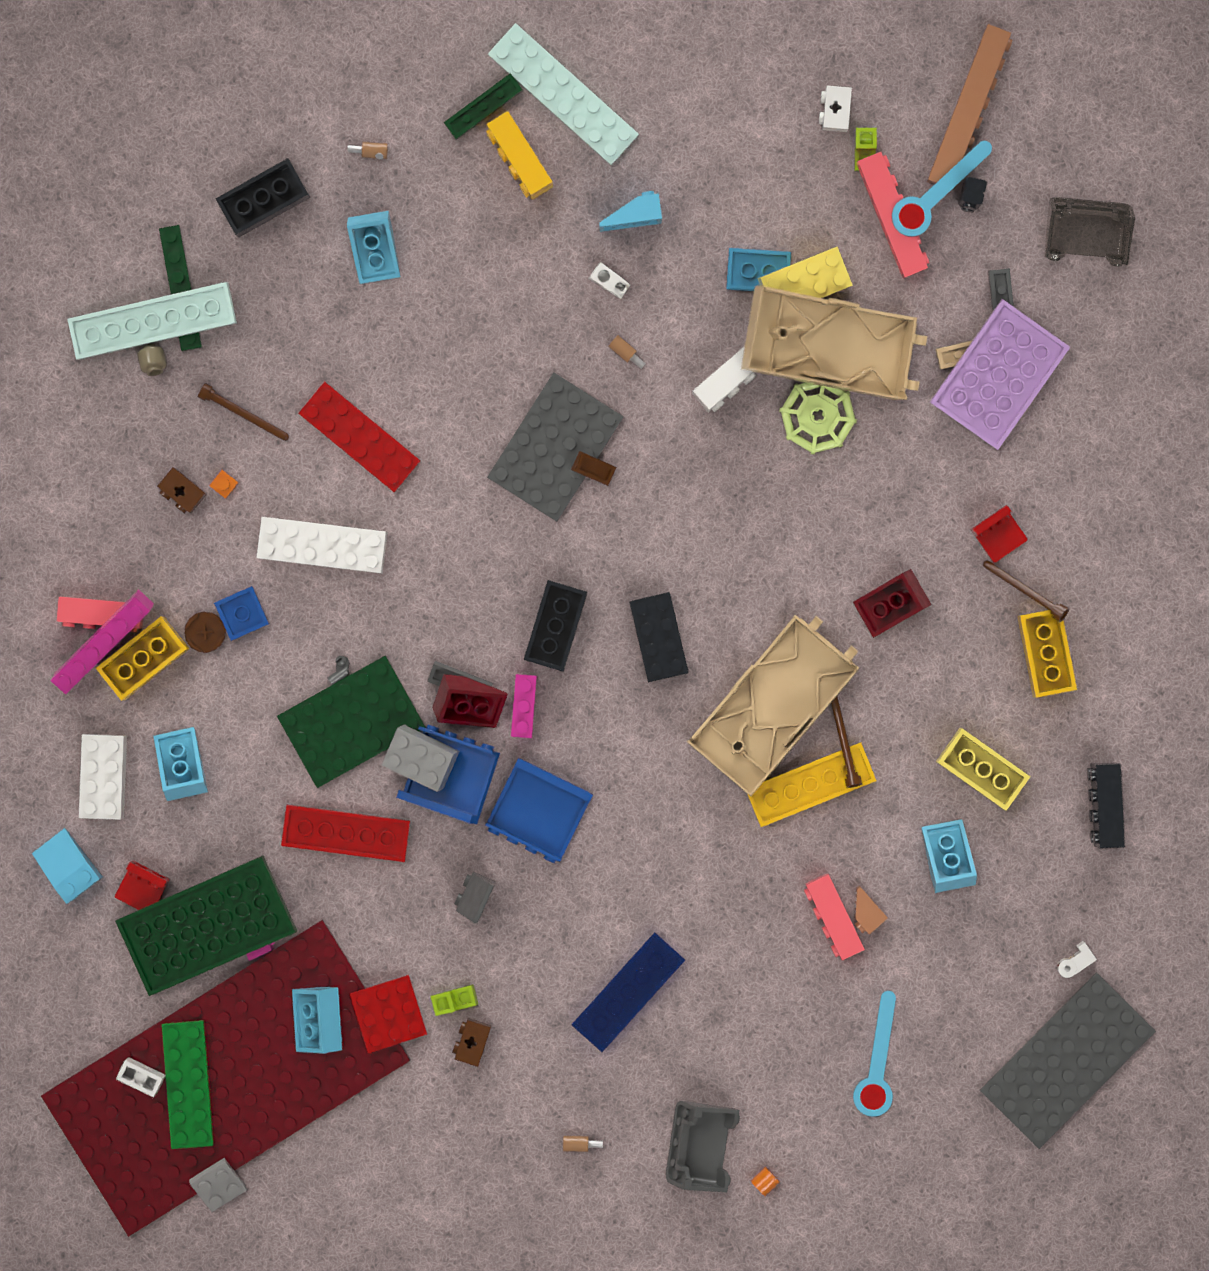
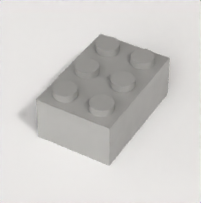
(420, 758)

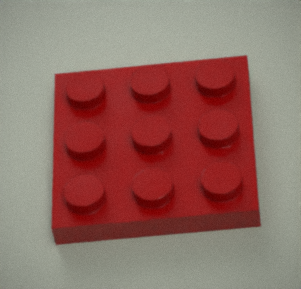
(387, 1014)

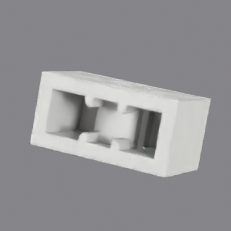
(840, 120)
(140, 1077)

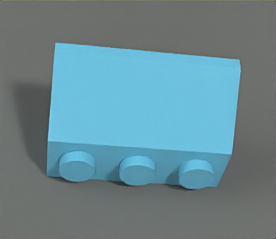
(317, 1019)

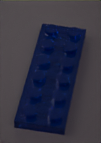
(628, 992)

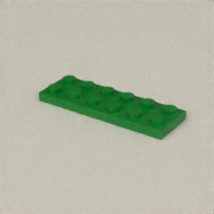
(187, 1084)

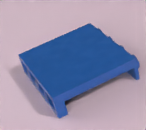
(466, 784)
(538, 810)

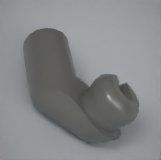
(342, 670)

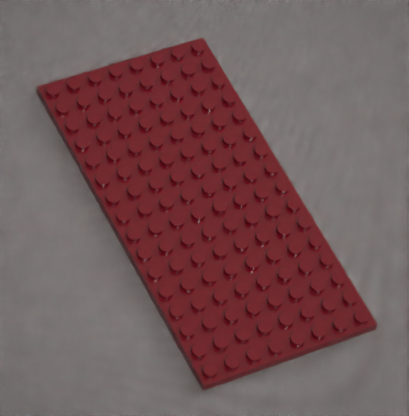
(255, 1081)

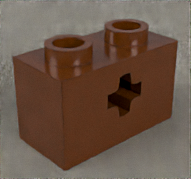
(193, 494)
(473, 1054)

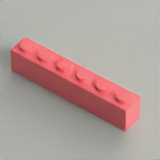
(884, 196)

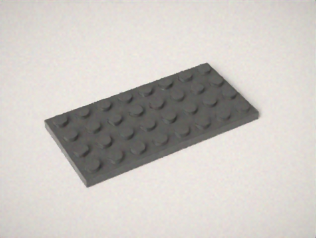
(1067, 1060)

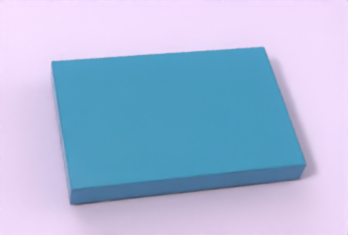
(750, 264)

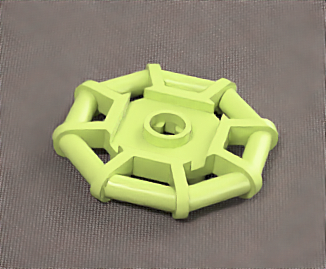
(821, 427)

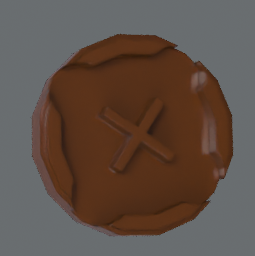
(205, 632)

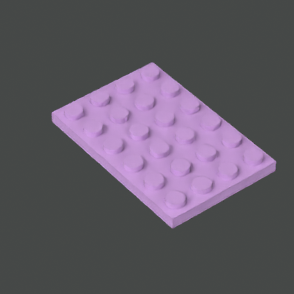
(999, 374)

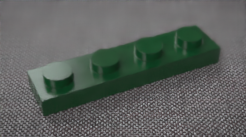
(483, 106)

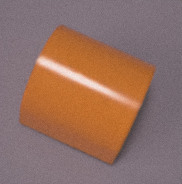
(765, 1181)

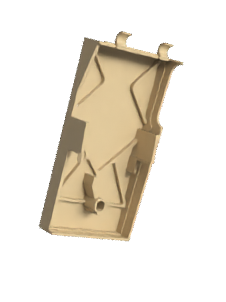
(830, 343)
(774, 704)

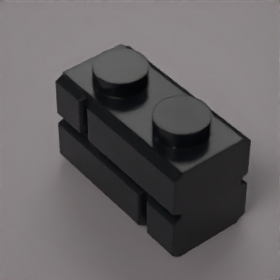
(972, 194)

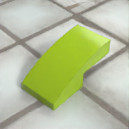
(865, 143)
(454, 1000)

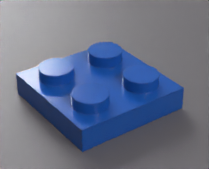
(241, 613)

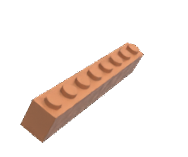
(971, 101)

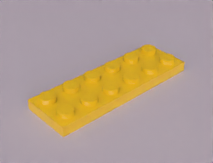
(808, 785)

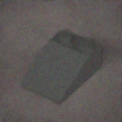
(474, 897)

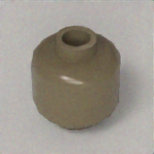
(152, 359)

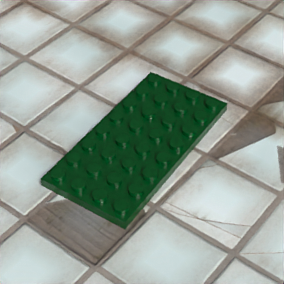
(206, 925)

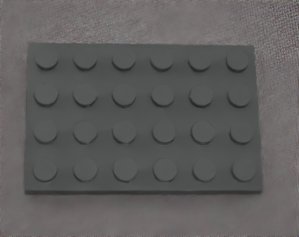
(547, 442)

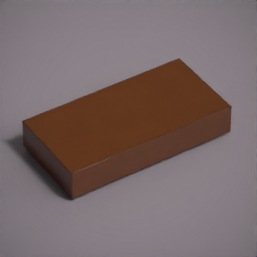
(593, 468)

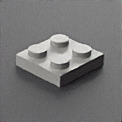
(218, 1185)

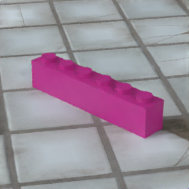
(102, 641)

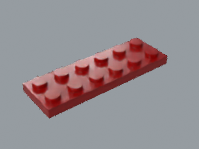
(359, 437)
(345, 833)

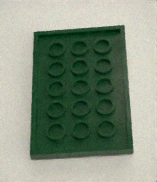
(349, 721)

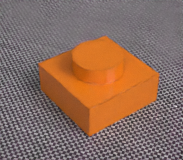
(223, 484)

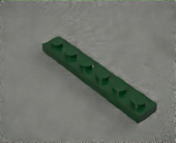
(178, 274)

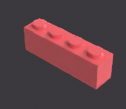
(87, 612)
(834, 916)

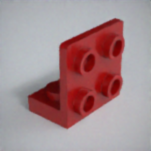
(999, 534)
(141, 886)

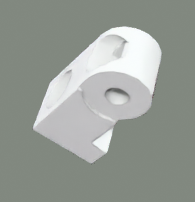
(609, 280)
(1070, 966)

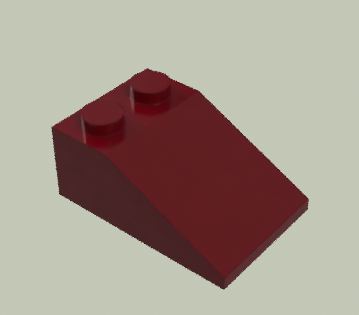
(892, 603)
(468, 702)

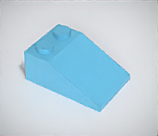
(639, 212)
(373, 247)
(180, 764)
(949, 856)
(66, 866)

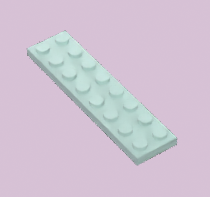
(563, 94)
(152, 320)

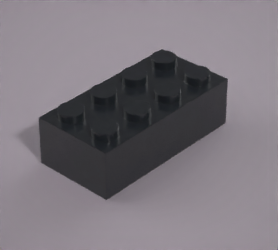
(262, 198)
(555, 625)
(658, 637)
(1106, 805)

